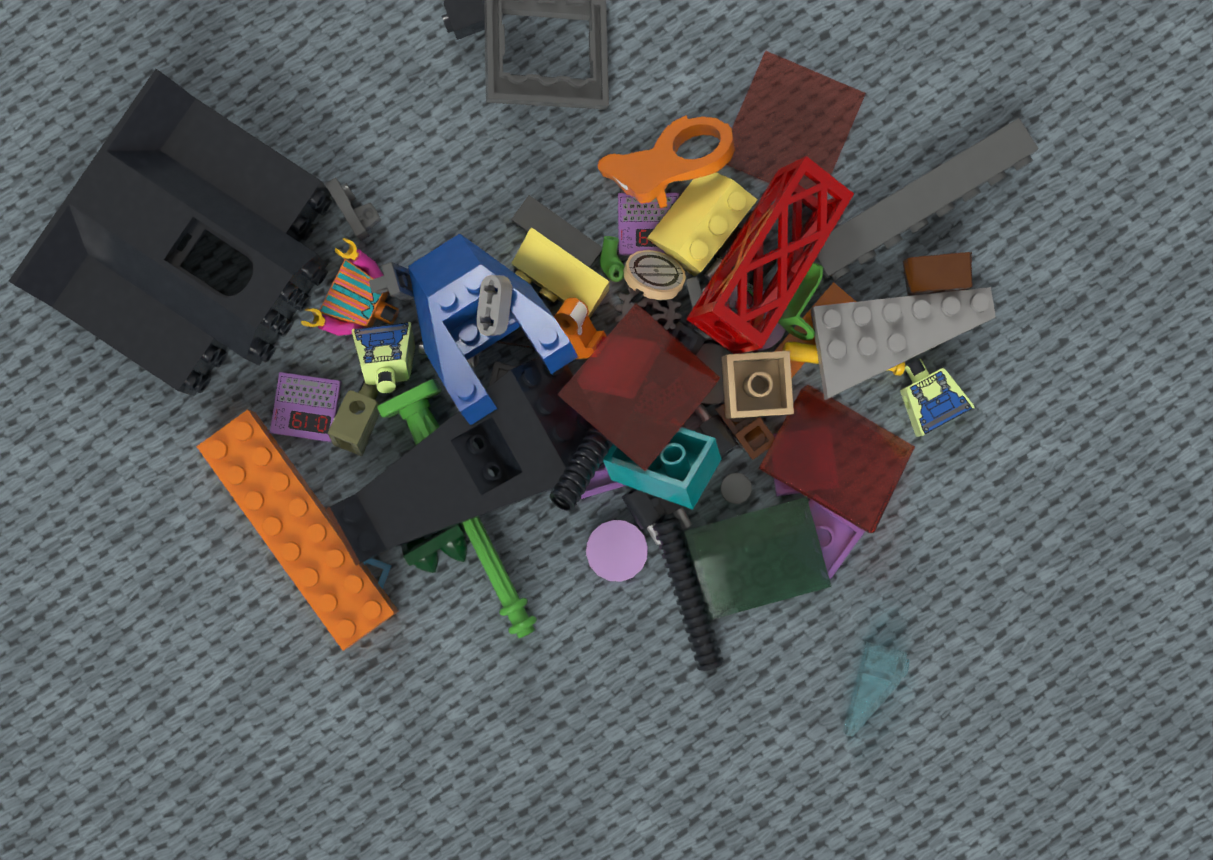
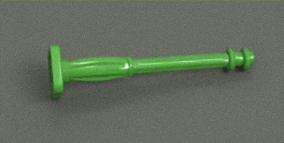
(414, 407)

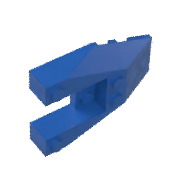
(446, 303)

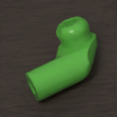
(610, 261)

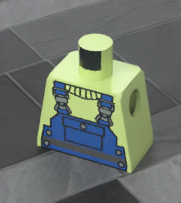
(385, 354)
(932, 398)

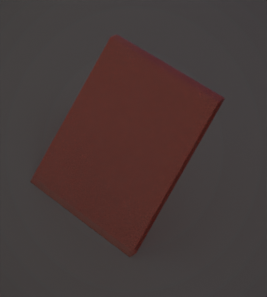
(792, 116)
(639, 386)
(837, 458)

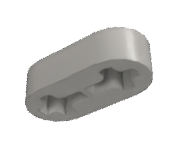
(494, 305)

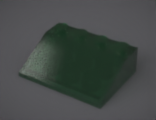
(758, 558)

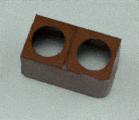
(938, 272)

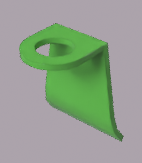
(797, 304)

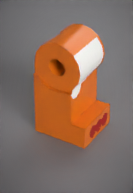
(578, 327)

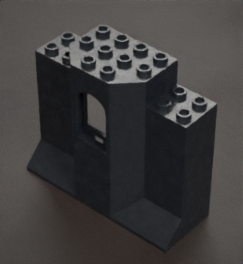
(116, 236)

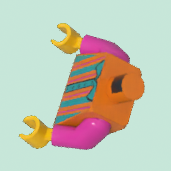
(350, 298)

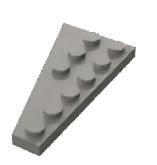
(876, 335)

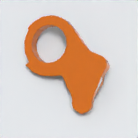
(650, 171)

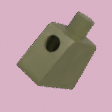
(354, 430)

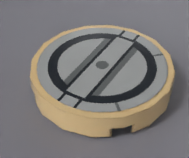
(654, 274)

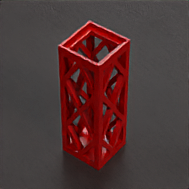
(748, 328)

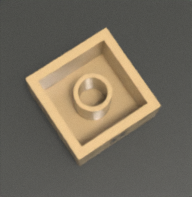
(757, 384)

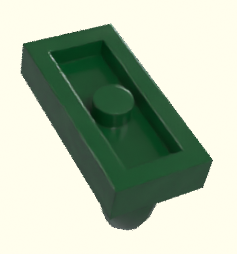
(423, 551)

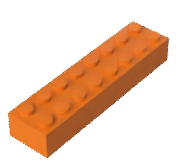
(296, 529)

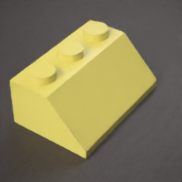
(702, 220)
(558, 272)

